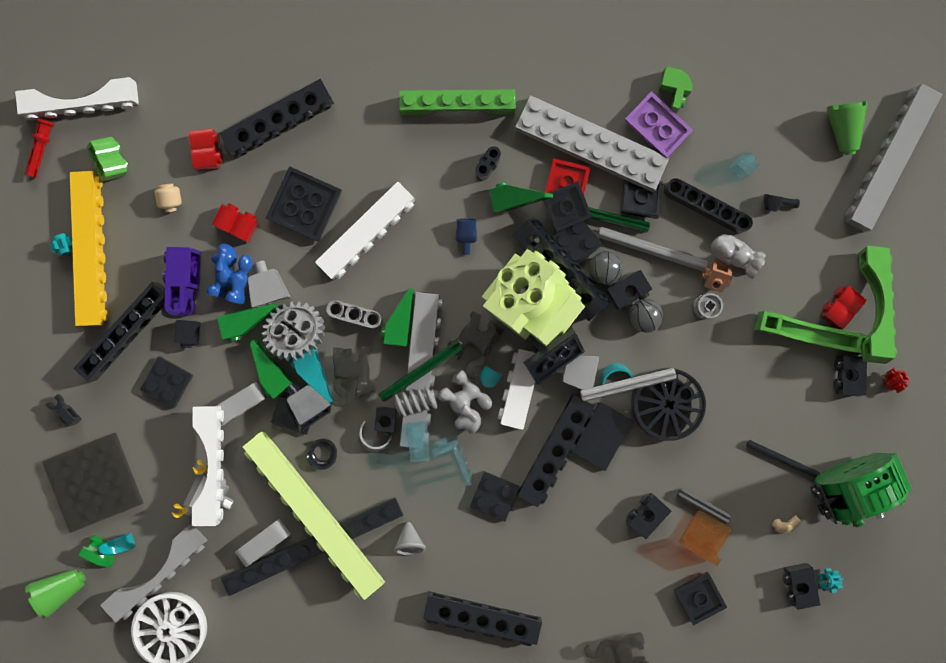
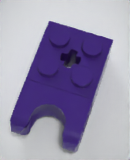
(181, 279)

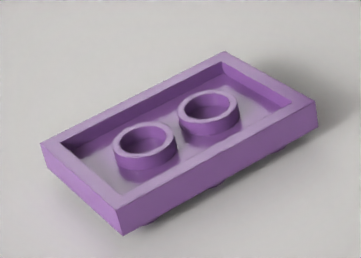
(658, 125)

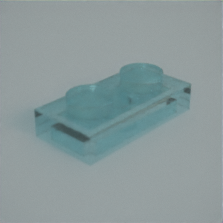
(418, 441)

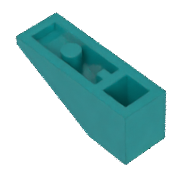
(312, 372)

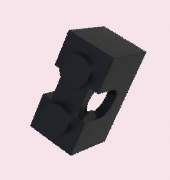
(637, 282)
(857, 383)
(643, 526)
(808, 594)

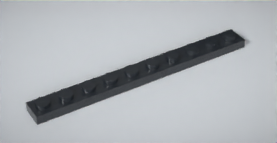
(308, 548)

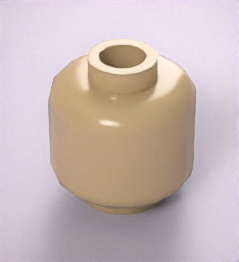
(168, 197)

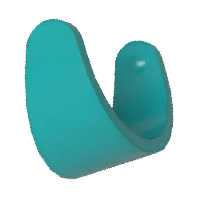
(613, 368)
(118, 545)

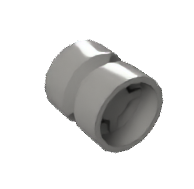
(707, 306)

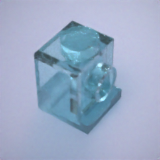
(744, 164)

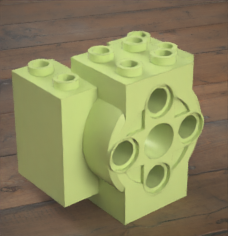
(544, 308)

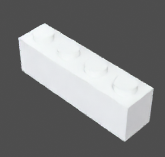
(519, 393)

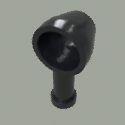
(773, 202)

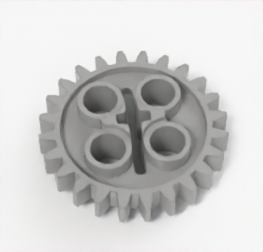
(281, 344)

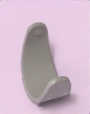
(369, 448)

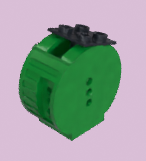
(861, 488)

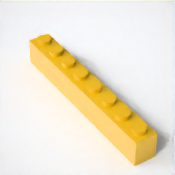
(88, 249)

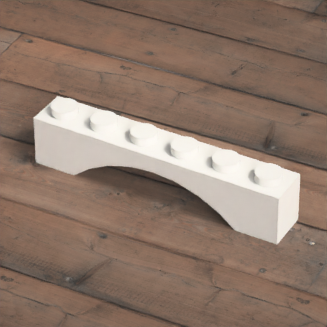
(114, 94)
(207, 424)

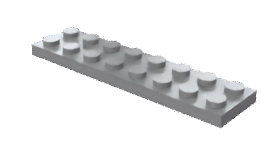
(592, 144)

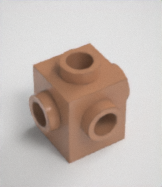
(717, 276)

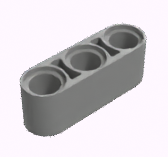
(346, 310)
(242, 402)
(262, 543)

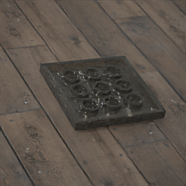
(92, 482)

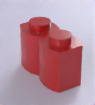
(205, 149)
(235, 223)
(843, 307)

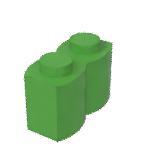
(107, 158)

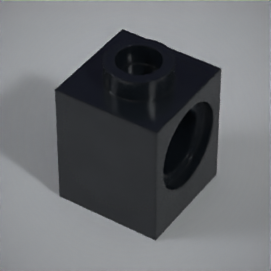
(187, 333)
(389, 412)

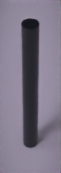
(783, 459)

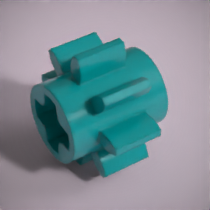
(61, 244)
(830, 580)

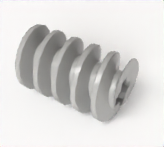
(415, 401)

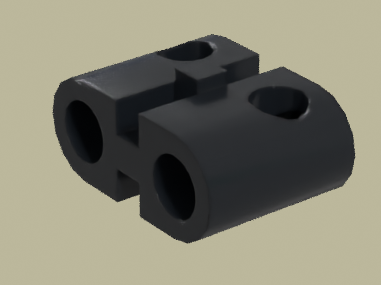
(488, 163)

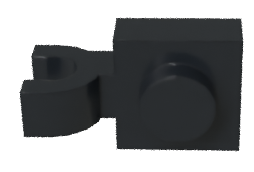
(66, 412)

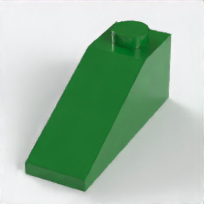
(511, 197)
(241, 323)
(398, 325)
(270, 373)

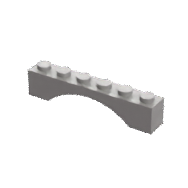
(122, 601)

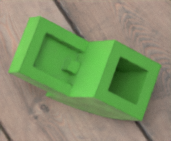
(678, 83)

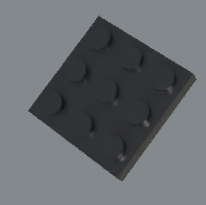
(304, 204)

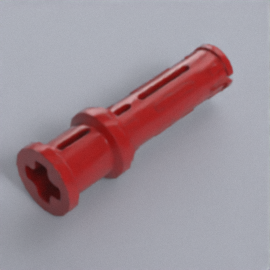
(40, 138)

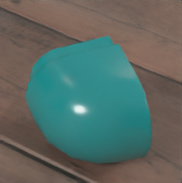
(489, 377)

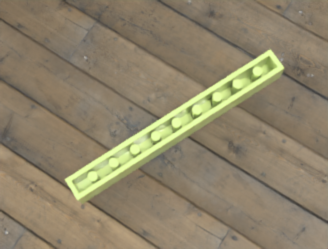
(314, 515)

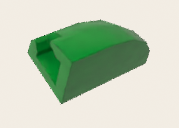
(93, 555)

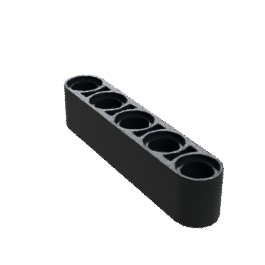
(717, 206)

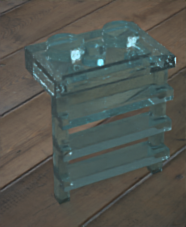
(442, 446)

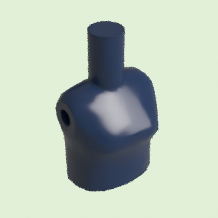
(466, 233)

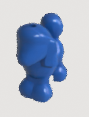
(227, 277)

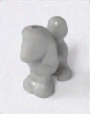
(735, 252)
(460, 402)

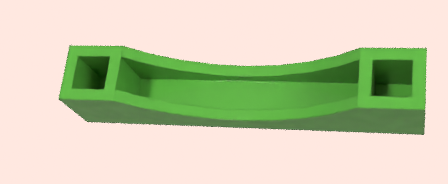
(432, 101)
(876, 268)
(810, 333)

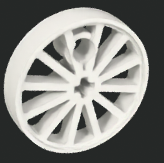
(171, 621)

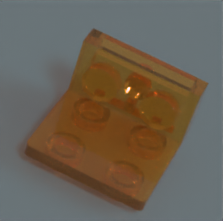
(705, 536)

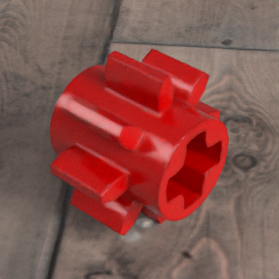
(896, 380)

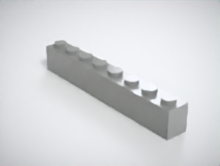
(892, 158)
(422, 349)

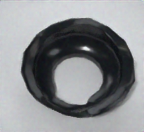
(315, 462)

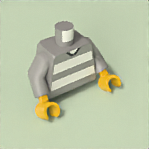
(196, 490)

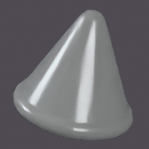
(409, 542)

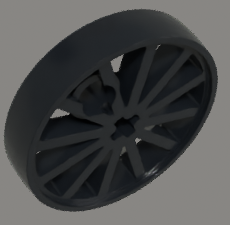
(674, 396)

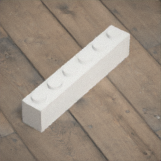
(365, 231)

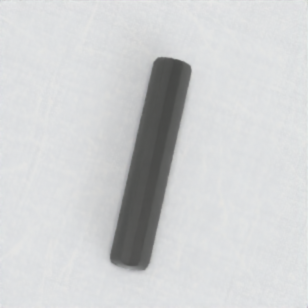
(703, 505)

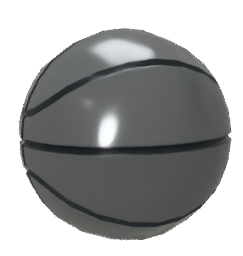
(605, 268)
(646, 315)

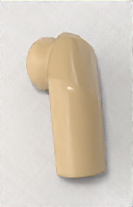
(786, 527)

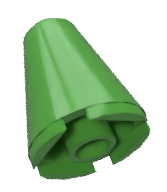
(848, 125)
(54, 591)

